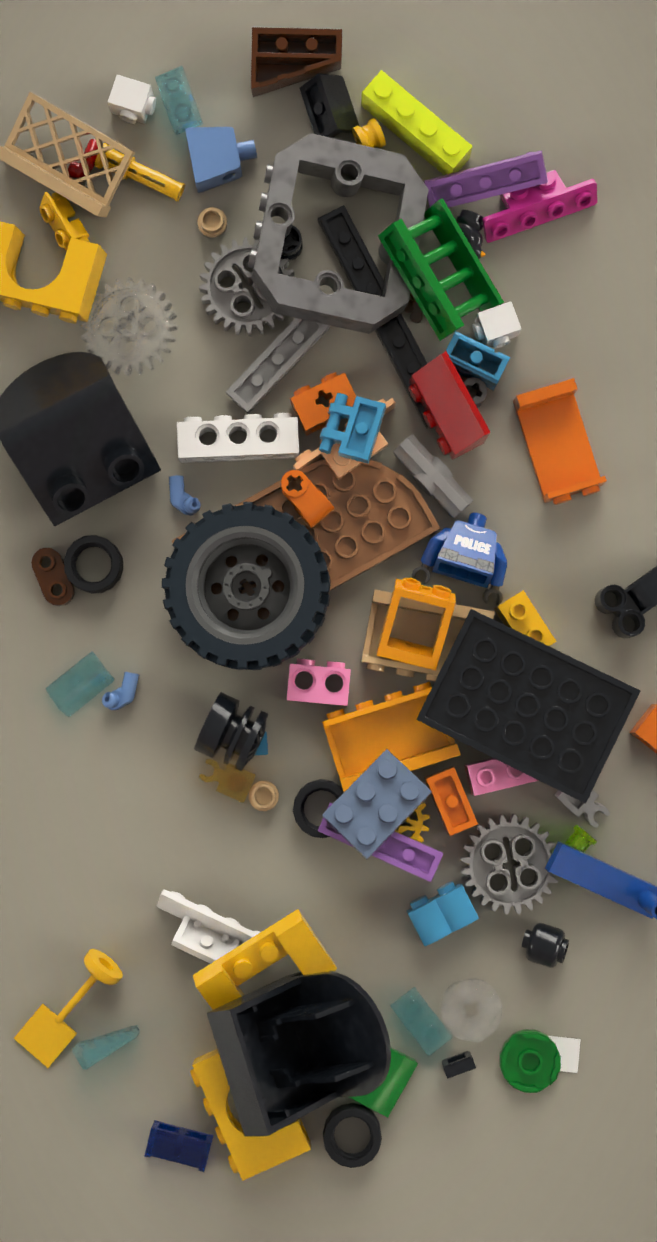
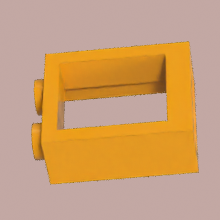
(408, 651)

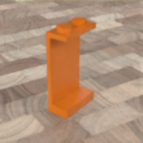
(558, 442)

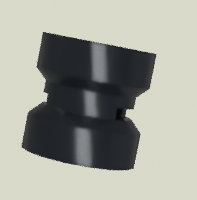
(295, 240)

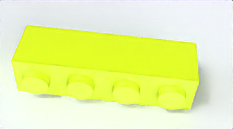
(415, 124)

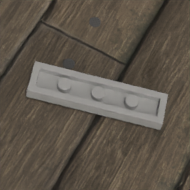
(275, 362)

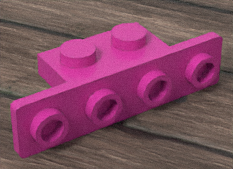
(538, 205)

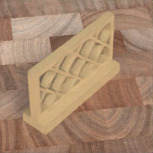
(53, 178)

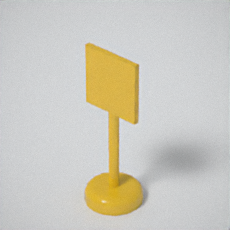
(45, 1032)

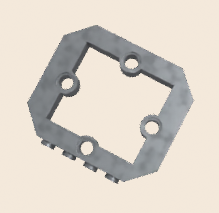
(329, 160)

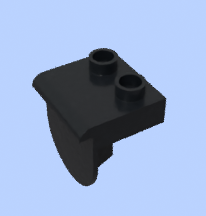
(72, 435)
(299, 1048)

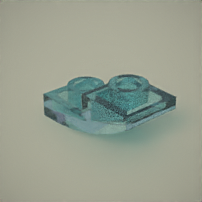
(178, 100)
(421, 1021)

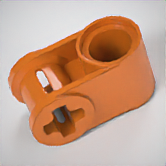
(309, 501)

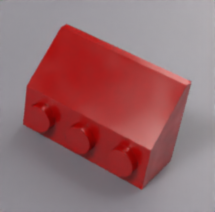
(448, 407)

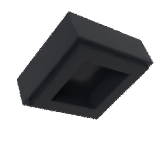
(458, 1064)

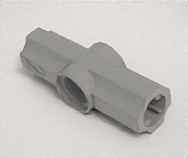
(432, 476)

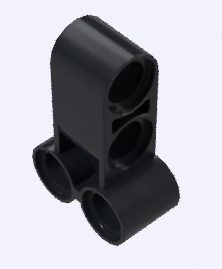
(631, 602)

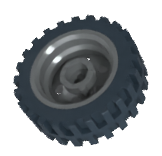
(201, 562)

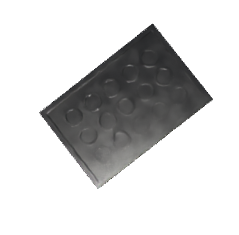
(528, 705)

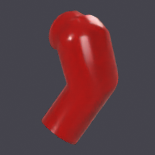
(75, 169)

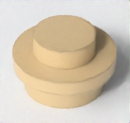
(212, 222)
(263, 795)

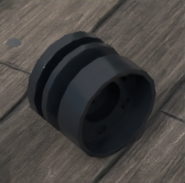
(231, 731)

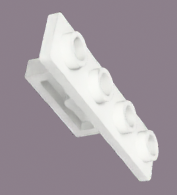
(202, 930)

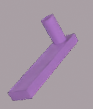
(488, 180)
(399, 851)

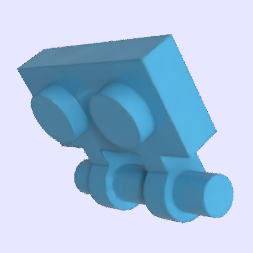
(361, 429)

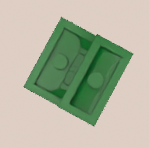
(385, 1097)

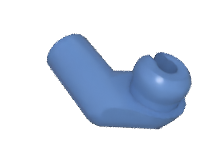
(181, 499)

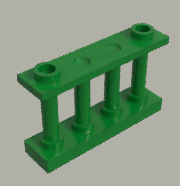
(420, 278)

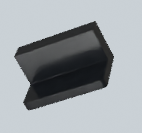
(328, 105)

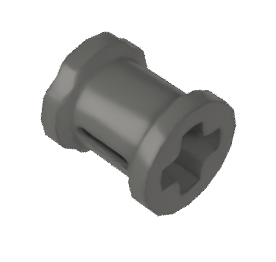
(480, 386)

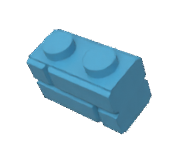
(476, 360)

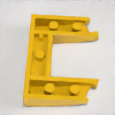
(290, 935)

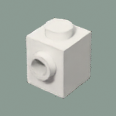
(131, 100)
(497, 325)

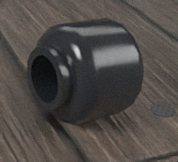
(545, 945)

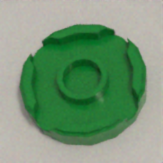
(530, 1061)

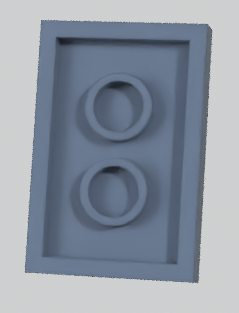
(376, 804)

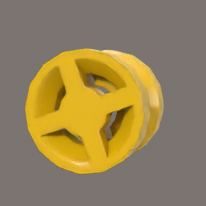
(369, 134)

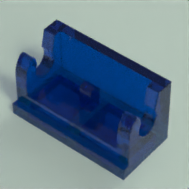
(179, 1145)

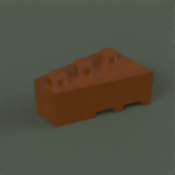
(292, 56)

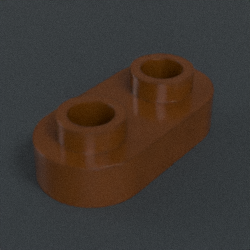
(52, 576)

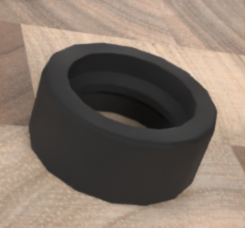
(82, 544)
(299, 801)
(355, 1159)

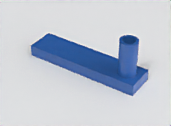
(603, 879)

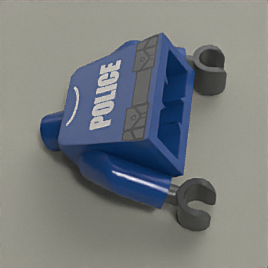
(467, 554)

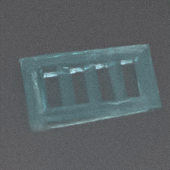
(97, 1048)

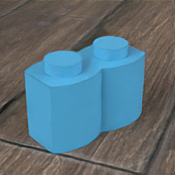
(442, 913)

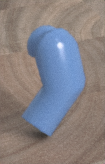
(124, 695)

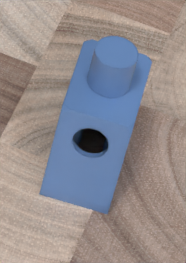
(216, 155)

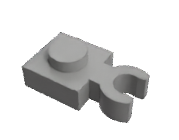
(579, 807)

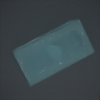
(80, 684)

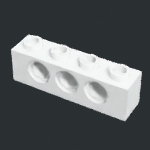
(223, 449)

